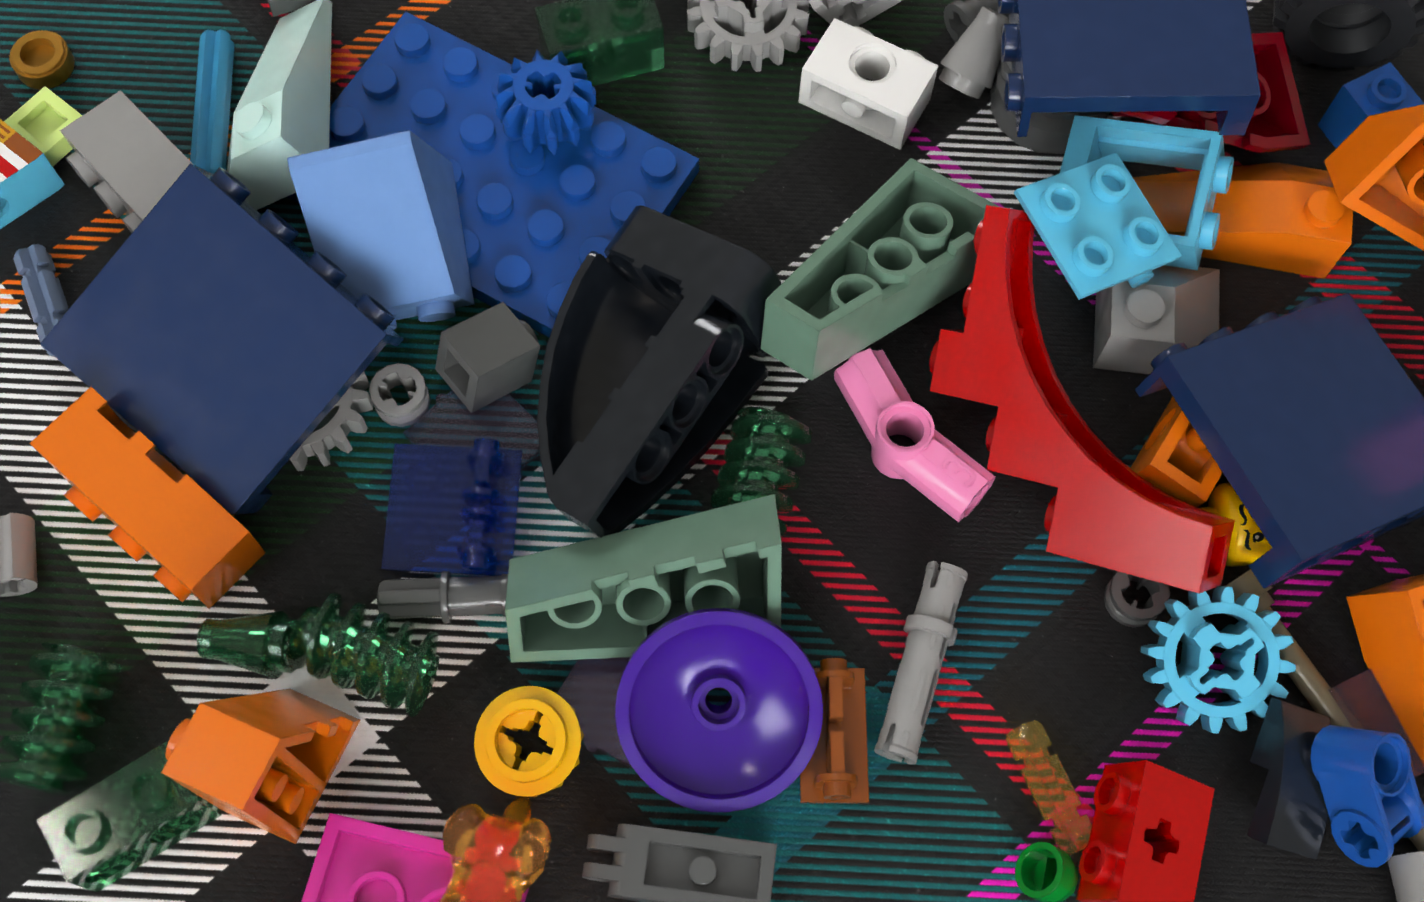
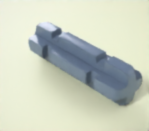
(41, 288)

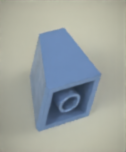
(388, 222)

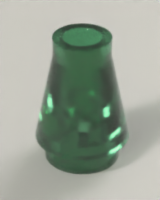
(248, 642)

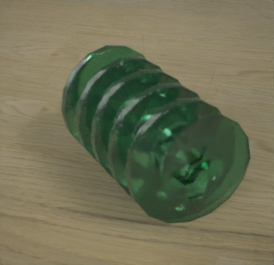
(758, 459)
(364, 654)
(56, 718)

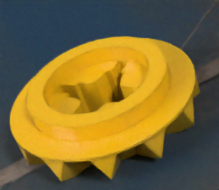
(499, 754)

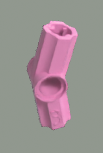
(886, 409)

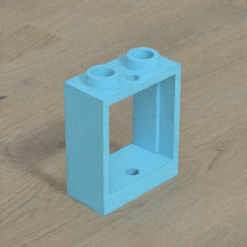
(1163, 146)

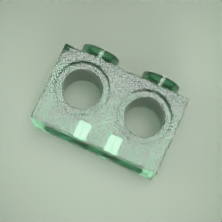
(123, 822)

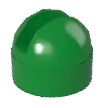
(1046, 873)

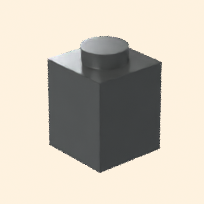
(487, 356)

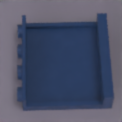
(1130, 58)
(220, 336)
(1306, 428)

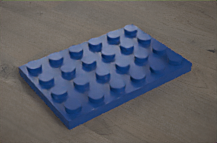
(520, 212)

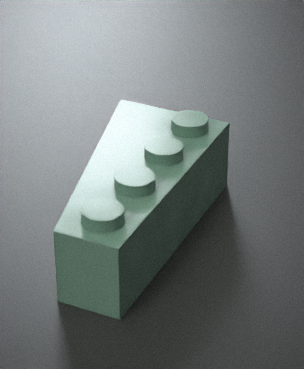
(875, 271)

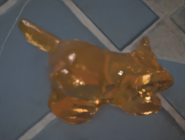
(494, 854)

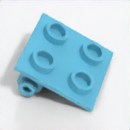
(1098, 226)

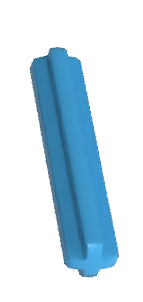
(212, 100)

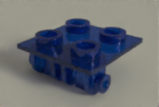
(452, 509)

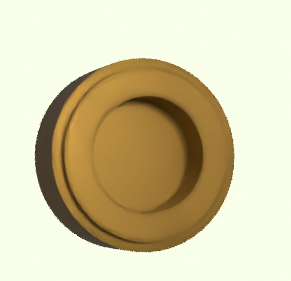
(42, 59)

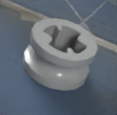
(411, 380)

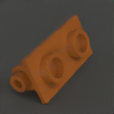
(841, 757)

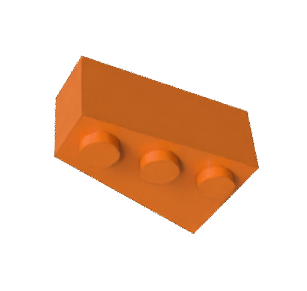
(147, 500)
(261, 756)

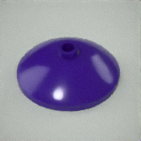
(729, 752)

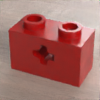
(1145, 835)

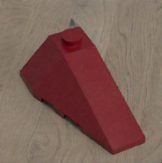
(1278, 116)

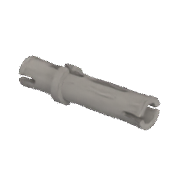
(928, 636)

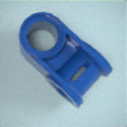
(1367, 791)

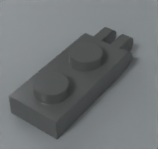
(682, 866)

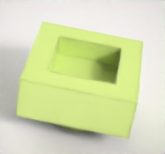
(41, 123)

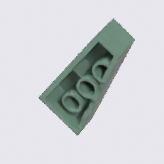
(619, 588)

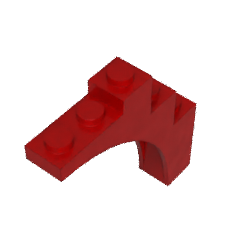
(1101, 505)

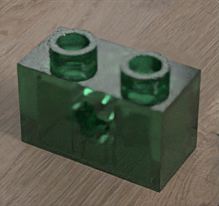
(604, 35)

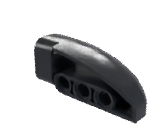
(647, 366)

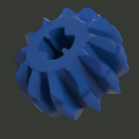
(545, 102)

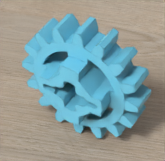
(1237, 678)

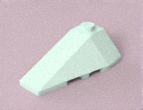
(284, 105)

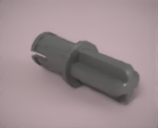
(443, 596)

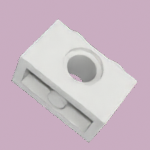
(837, 83)

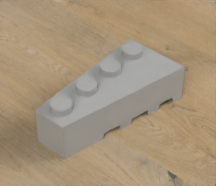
(125, 156)

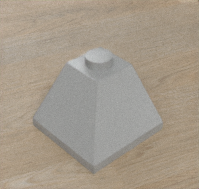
(1148, 319)

